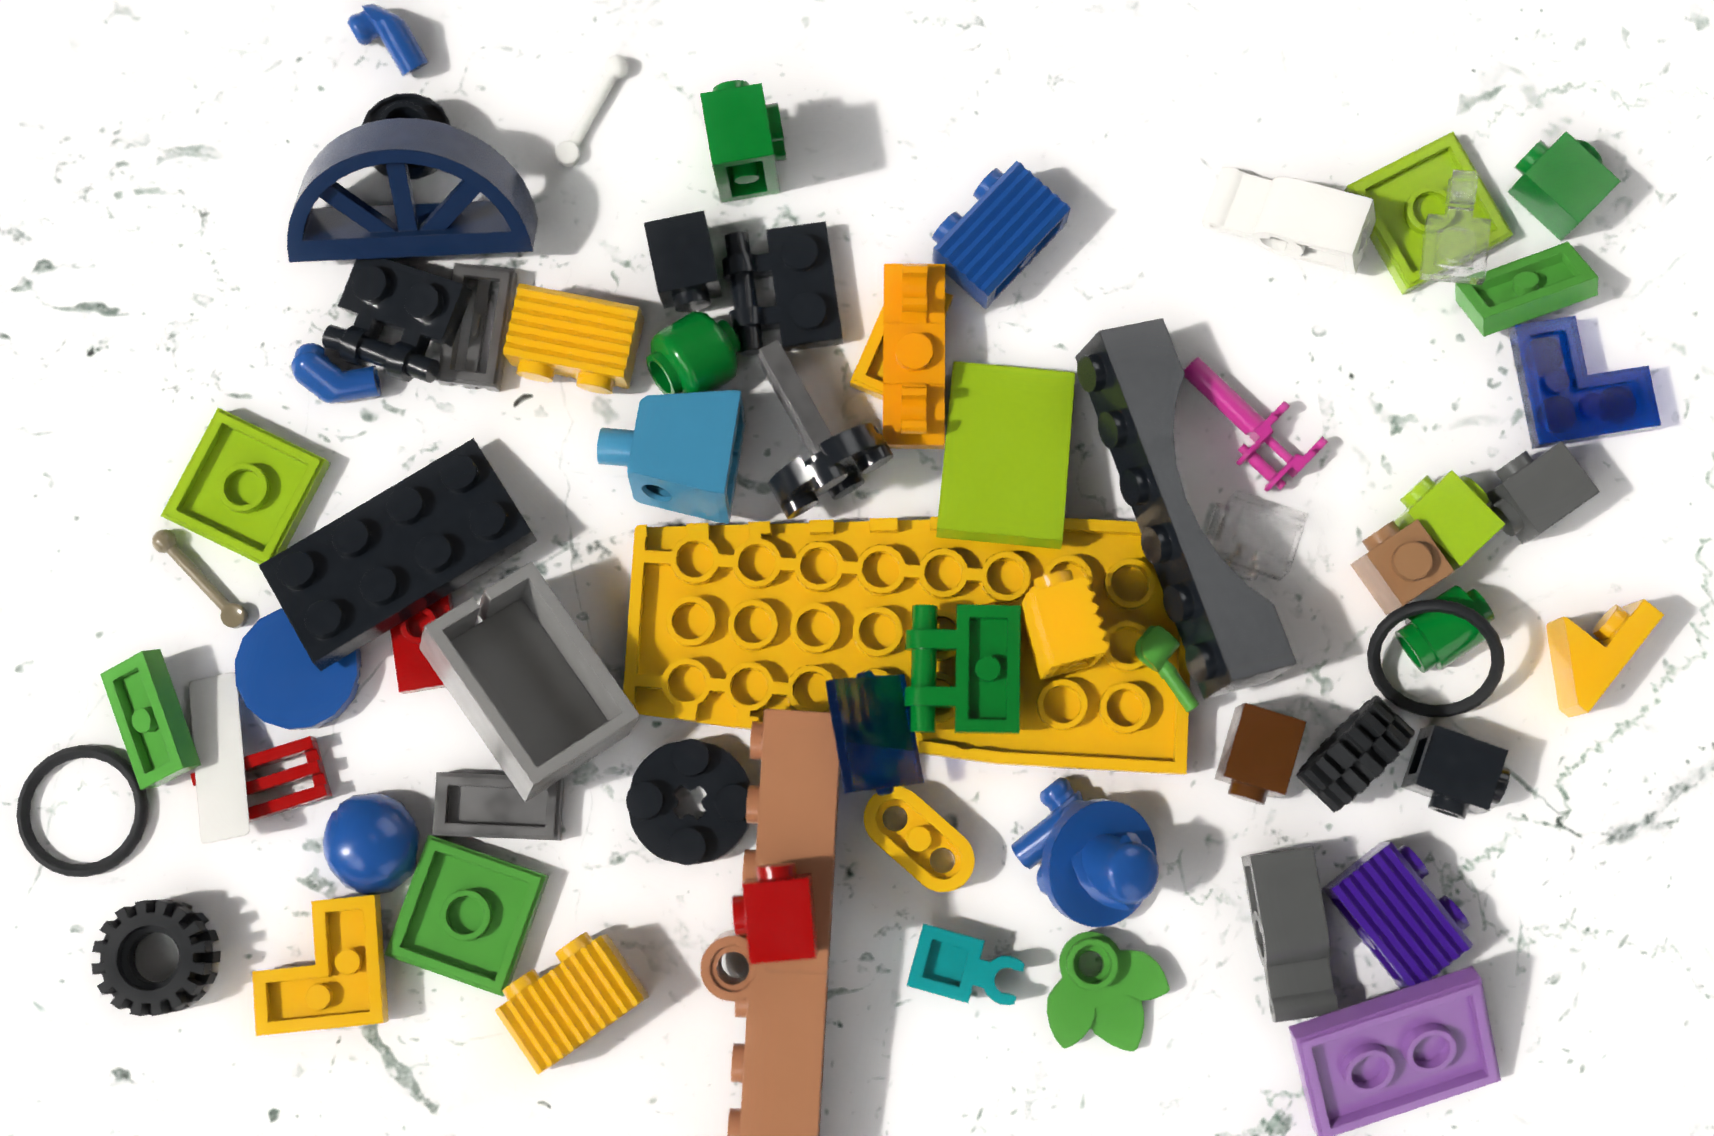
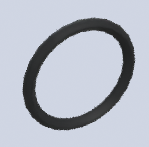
(1442, 606)
(28, 790)

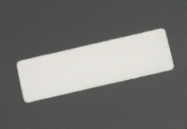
(220, 750)

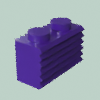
(1399, 914)

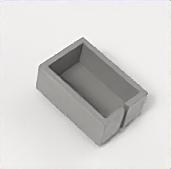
(528, 681)

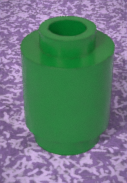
(1442, 637)

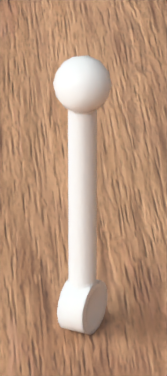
(567, 151)

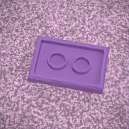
(1395, 1052)

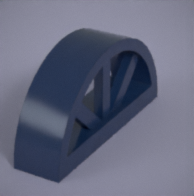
(410, 229)

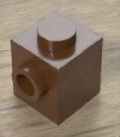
(1259, 753)

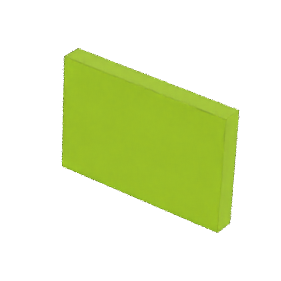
(1006, 455)

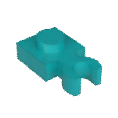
(951, 965)

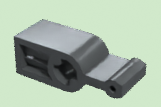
(1291, 932)

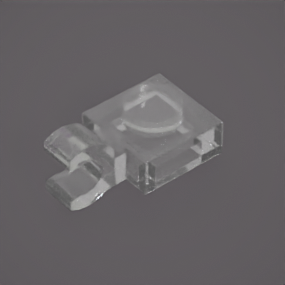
(1456, 242)

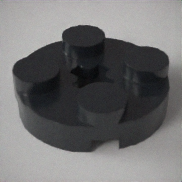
(831, 470)
(654, 798)

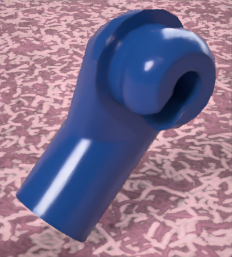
(393, 32)
(330, 383)
(1031, 845)

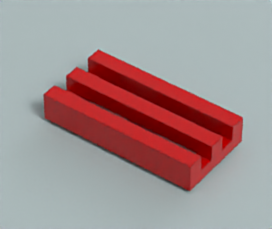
(277, 754)

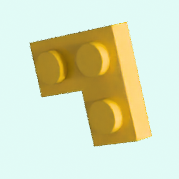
(342, 986)

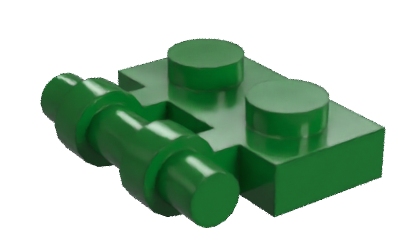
(985, 669)

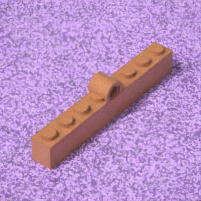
(784, 999)

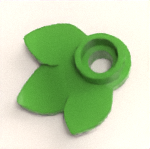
(1104, 1001)

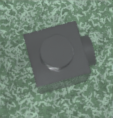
(1539, 491)

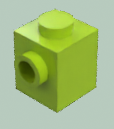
(1452, 514)

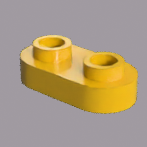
(918, 839)

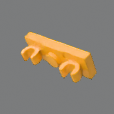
(914, 356)

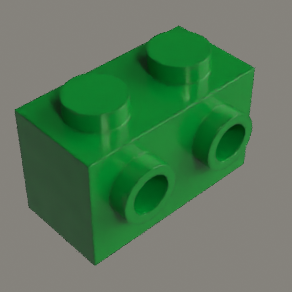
(743, 140)

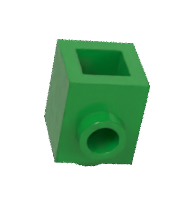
(1562, 183)

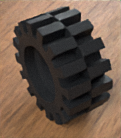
(1355, 753)
(119, 949)

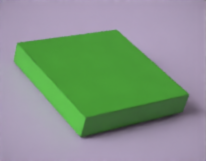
(467, 915)

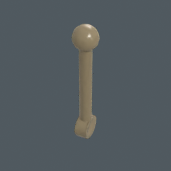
(231, 614)

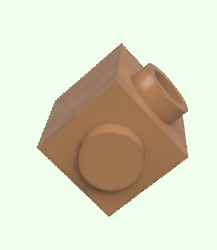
(1400, 565)

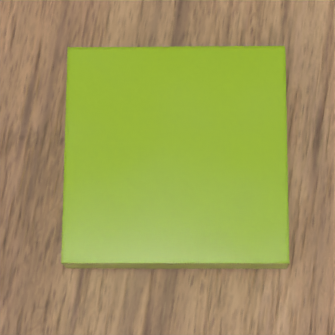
(1409, 192)
(245, 488)

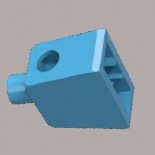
(681, 452)

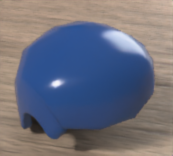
(371, 843)

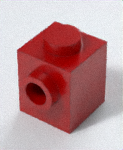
(777, 915)

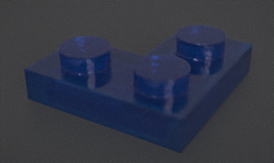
(1566, 401)

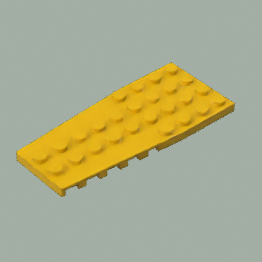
(775, 610)

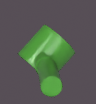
(1154, 650)

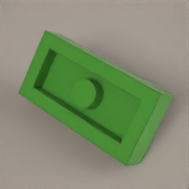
(1527, 289)
(150, 719)

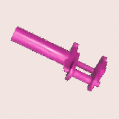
(1250, 423)

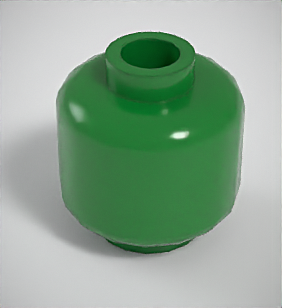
(693, 355)

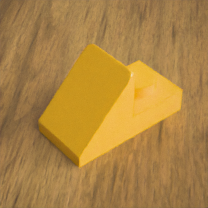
(1588, 666)

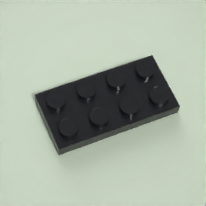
(396, 554)

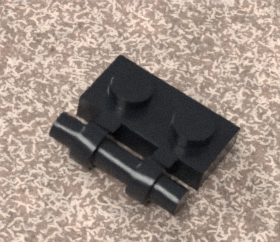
(802, 286)
(403, 299)

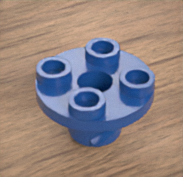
(1098, 862)

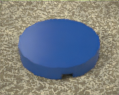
(284, 684)

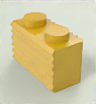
(573, 338)
(1062, 624)
(571, 1001)

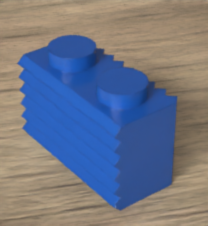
(999, 233)

